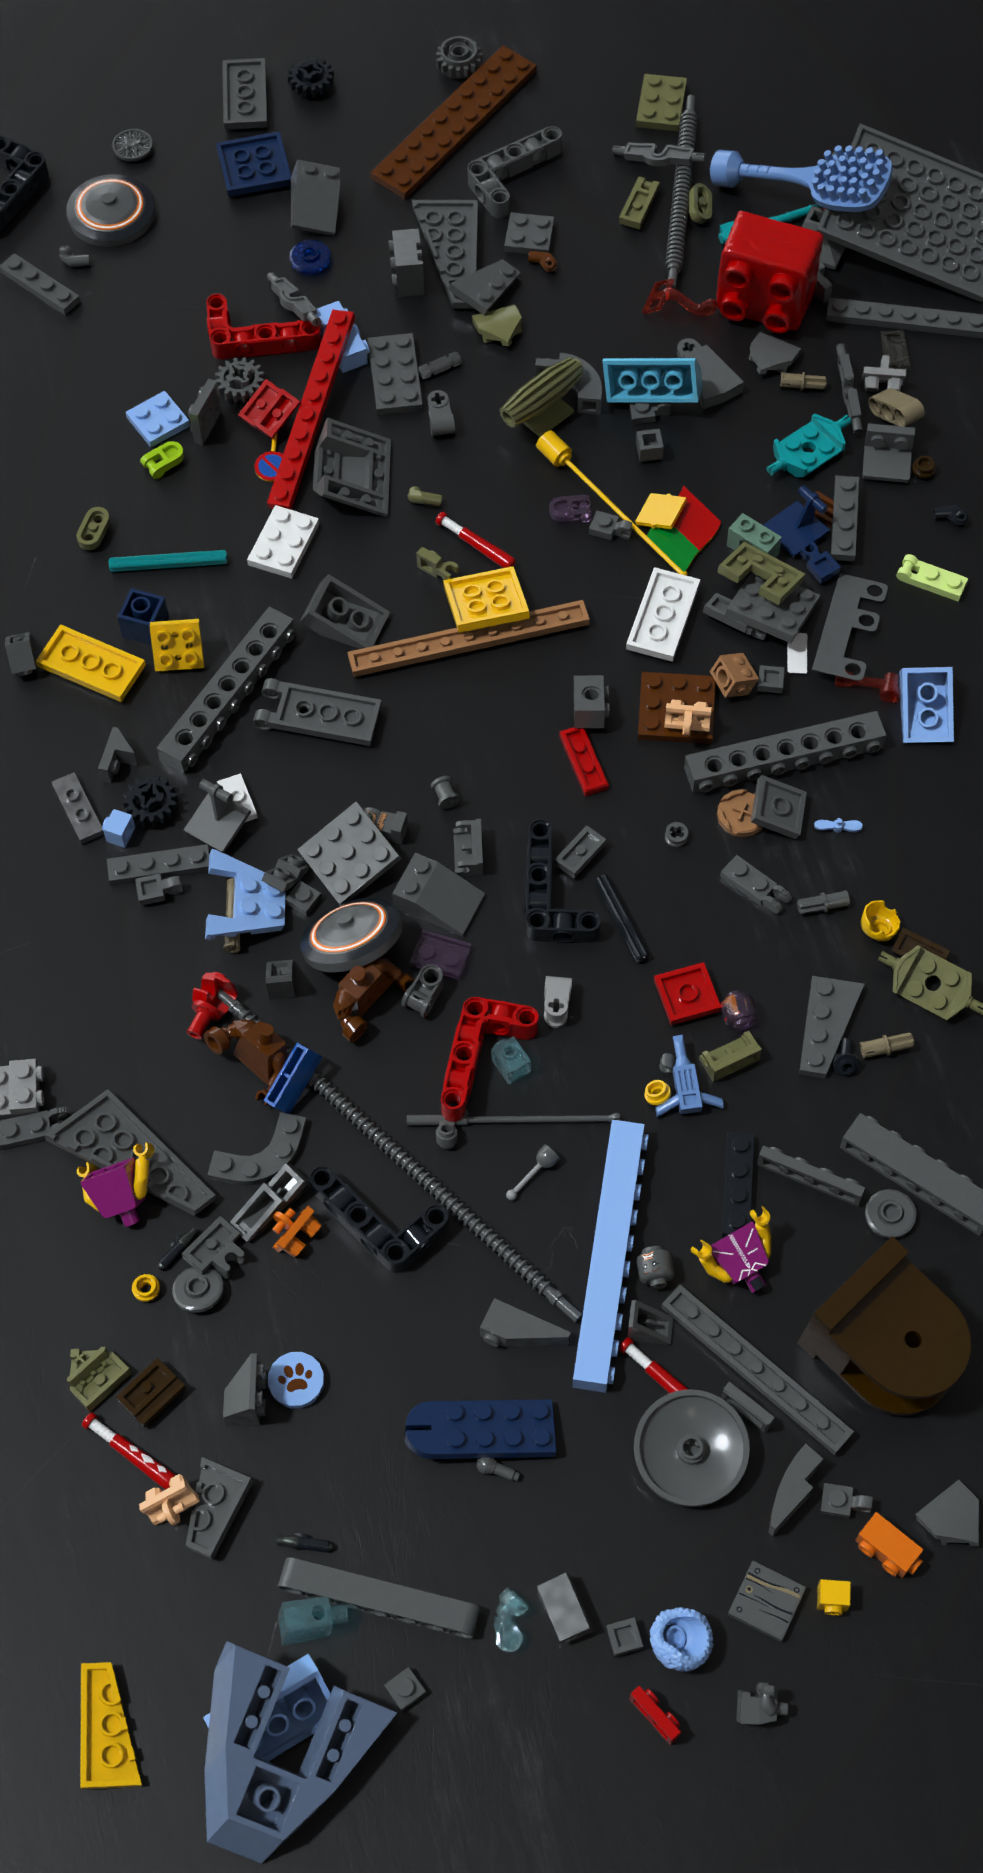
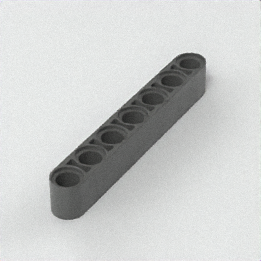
(380, 1597)

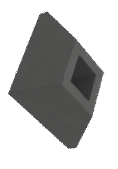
(831, 251)
(244, 1396)

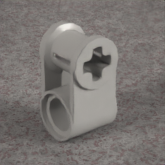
(557, 998)

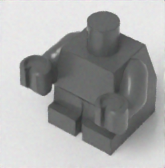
(759, 1707)

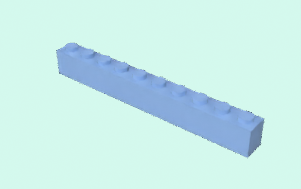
(608, 1257)

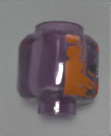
(739, 1010)

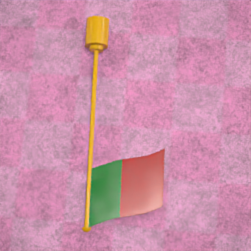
(678, 545)

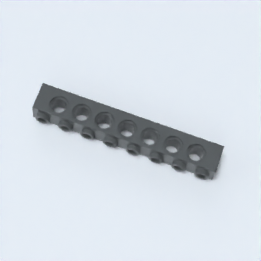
(229, 676)
(794, 742)

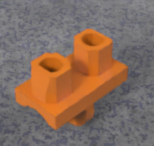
(304, 1222)

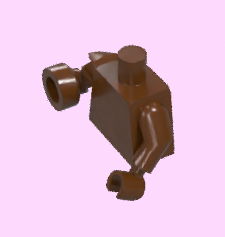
(361, 990)
(257, 1048)

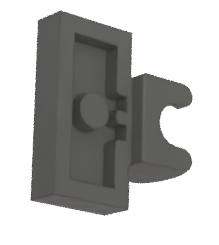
(215, 1249)

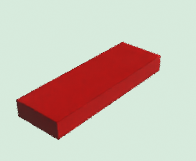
(583, 760)

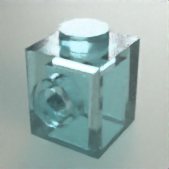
(510, 1059)

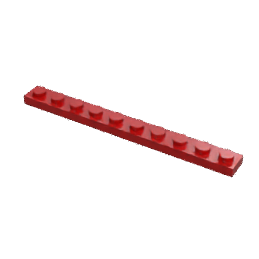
(311, 409)

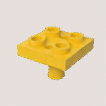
(176, 636)

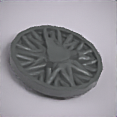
(132, 144)
(890, 1213)
(197, 1291)

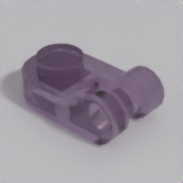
(562, 508)

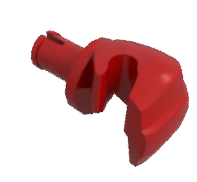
(207, 1004)

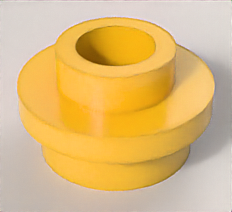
(657, 1092)
(140, 1282)

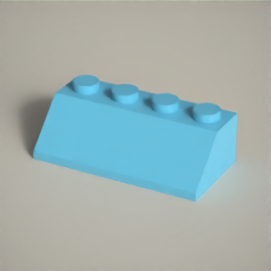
(652, 379)

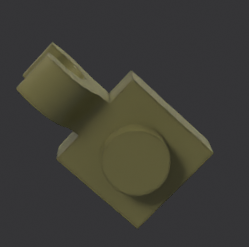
(432, 563)

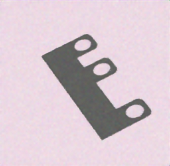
(839, 622)

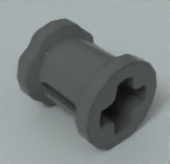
(445, 792)

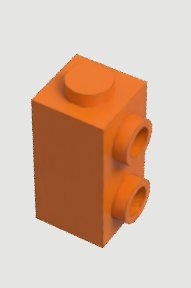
(889, 1546)

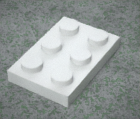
(283, 541)

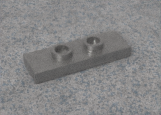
(77, 808)

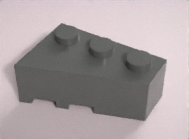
(407, 262)

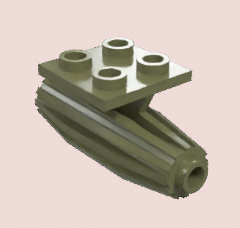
(539, 400)

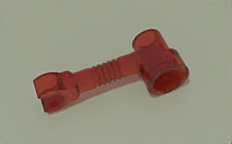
(888, 686)

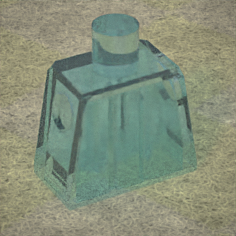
(297, 1619)

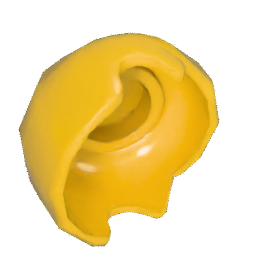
(879, 921)

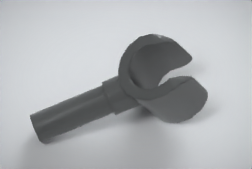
(667, 1063)

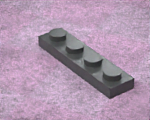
(39, 284)
(844, 518)
(166, 862)
(802, 1172)

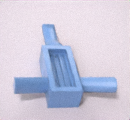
(687, 1095)

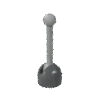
(545, 1158)

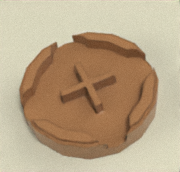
(735, 813)

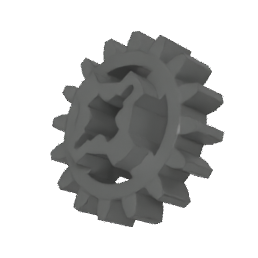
(237, 379)

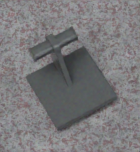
(217, 817)

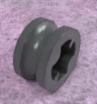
(674, 828)

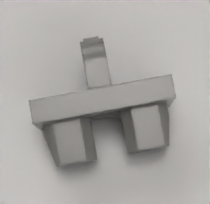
(873, 376)

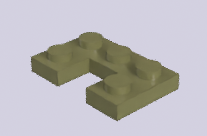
(780, 577)

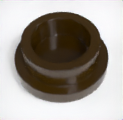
(924, 467)

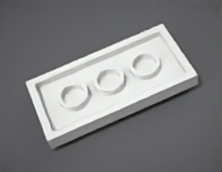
(663, 614)

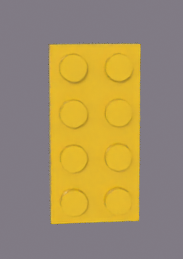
(90, 663)

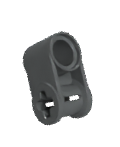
(440, 414)
(421, 994)

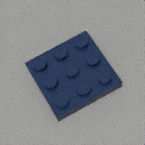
(254, 164)

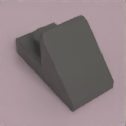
(115, 752)

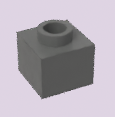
(649, 445)

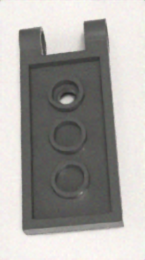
(329, 715)

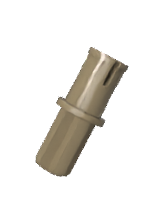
(802, 381)
(886, 1045)

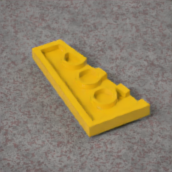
(106, 1748)

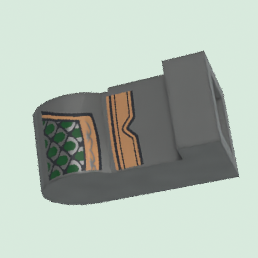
(391, 825)

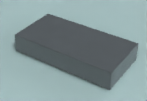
(747, 1407)

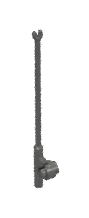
(447, 1133)

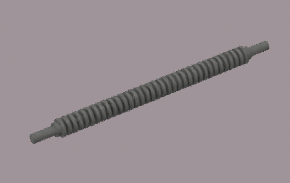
(680, 195)

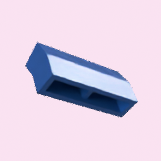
(293, 1078)

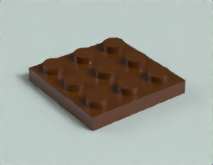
(662, 688)

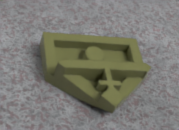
(499, 324)
(95, 1375)

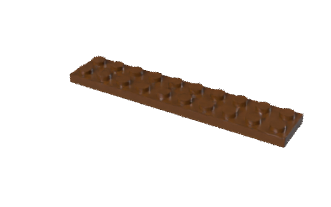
(453, 122)

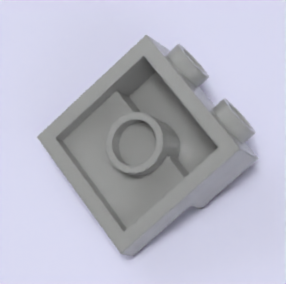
(20, 1088)

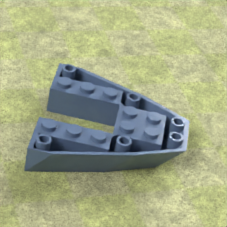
(253, 1801)

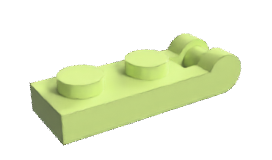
(932, 578)

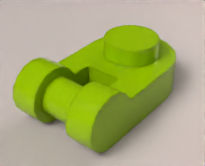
(170, 455)

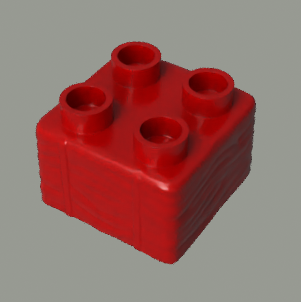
(768, 272)

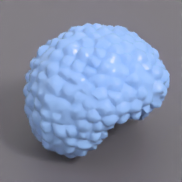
(681, 1638)

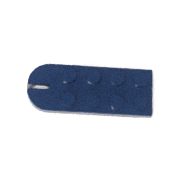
(481, 1429)

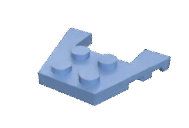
(256, 904)

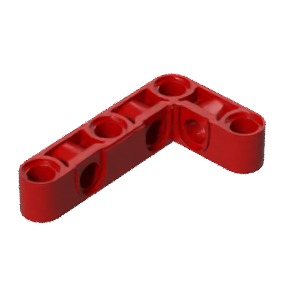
(256, 339)
(494, 1018)

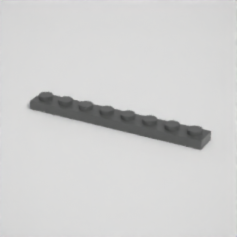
(905, 317)
(757, 1369)

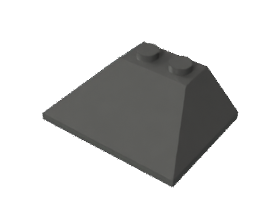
(353, 467)

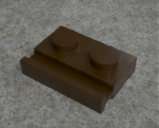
(150, 1392)

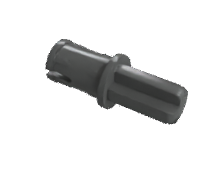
(823, 902)

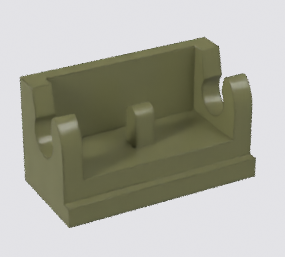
(731, 1057)

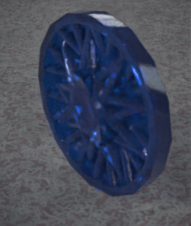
(310, 256)

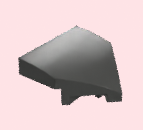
(772, 353)
(953, 1516)

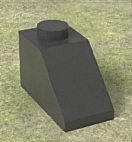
(20, 653)

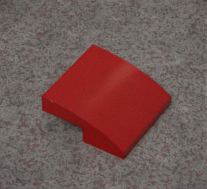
(269, 409)

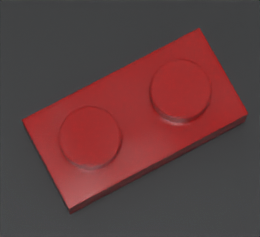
(665, 1724)

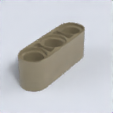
(896, 407)

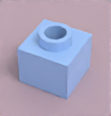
(118, 828)

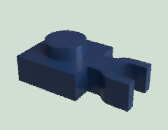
(820, 565)

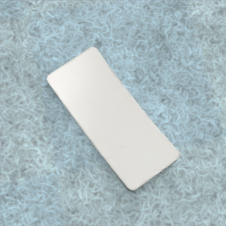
(797, 654)

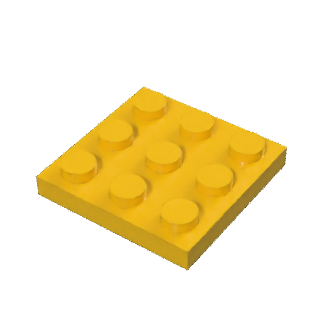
(486, 599)

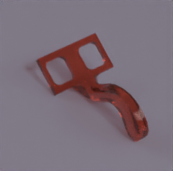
(705, 309)

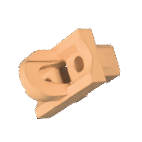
(698, 721)

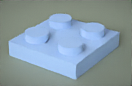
(157, 419)

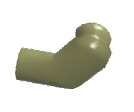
(417, 496)

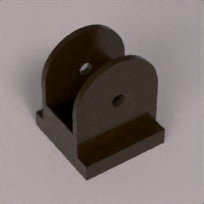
(891, 1335)

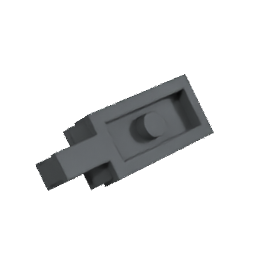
(717, 607)

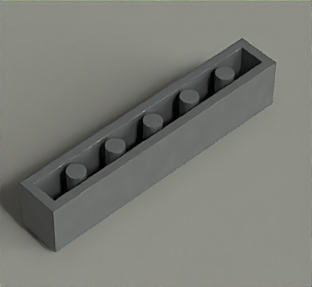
(915, 1171)

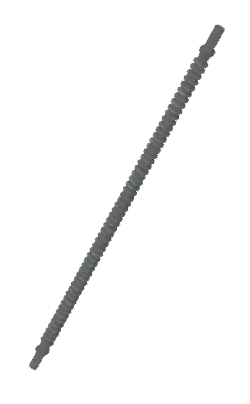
(554, 1296)

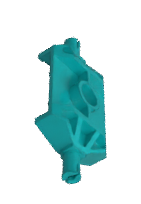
(820, 435)

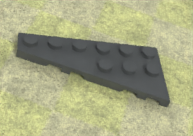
(451, 238)
(106, 1135)

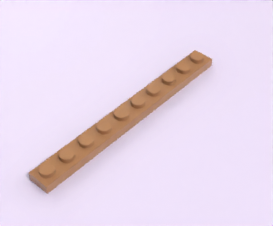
(451, 642)

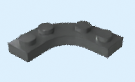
(263, 1165)

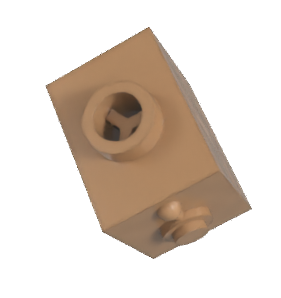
(734, 675)

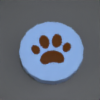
(296, 1380)

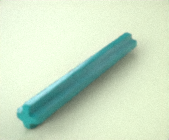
(167, 560)

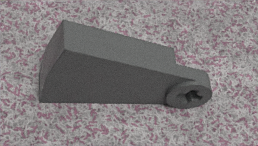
(718, 379)

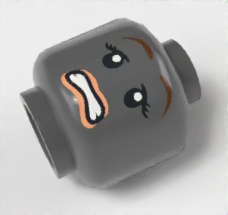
(655, 1267)

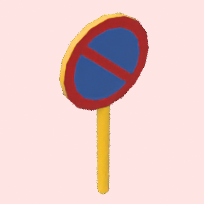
(268, 463)

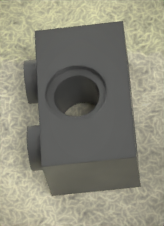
(589, 701)

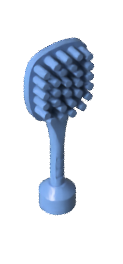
(839, 183)

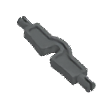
(648, 153)
(292, 301)
(849, 393)

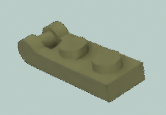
(639, 203)

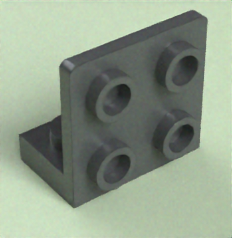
(888, 453)

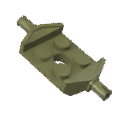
(911, 977)

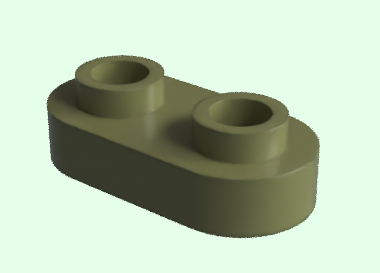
(700, 203)
(91, 530)

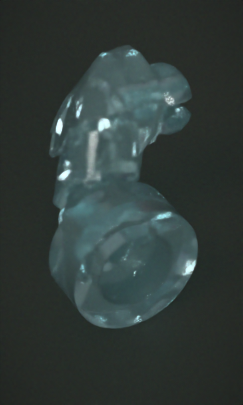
(507, 1633)

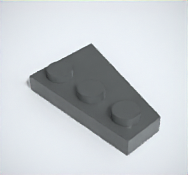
(486, 285)
(220, 1497)

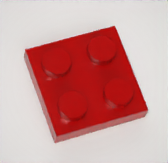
(687, 993)

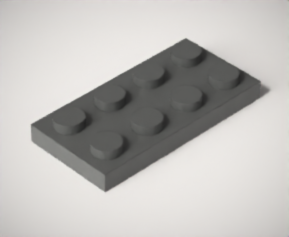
(244, 94)
(395, 374)

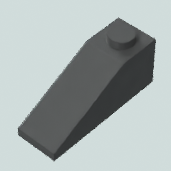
(515, 1328)

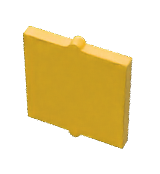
(661, 511)

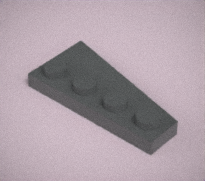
(827, 1018)

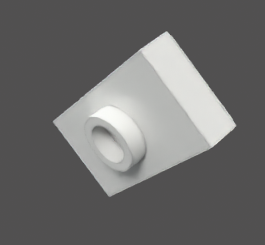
(236, 786)

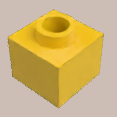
(833, 1596)

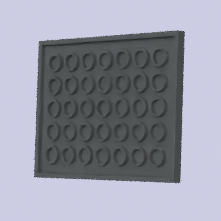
(924, 221)

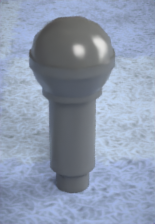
(490, 1466)

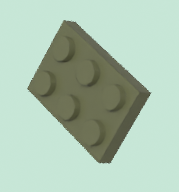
(661, 102)

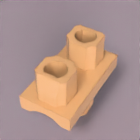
(169, 1503)

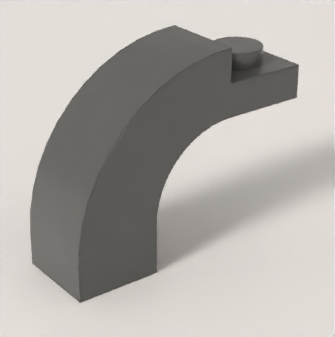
(588, 387)

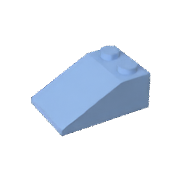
(926, 704)

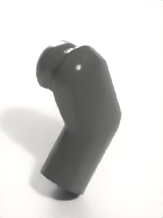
(71, 259)

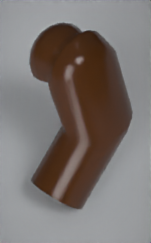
(545, 259)

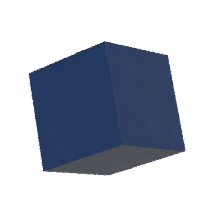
(138, 612)

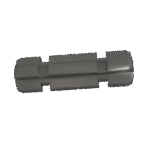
(439, 365)

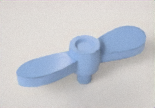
(838, 825)

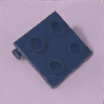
(798, 523)

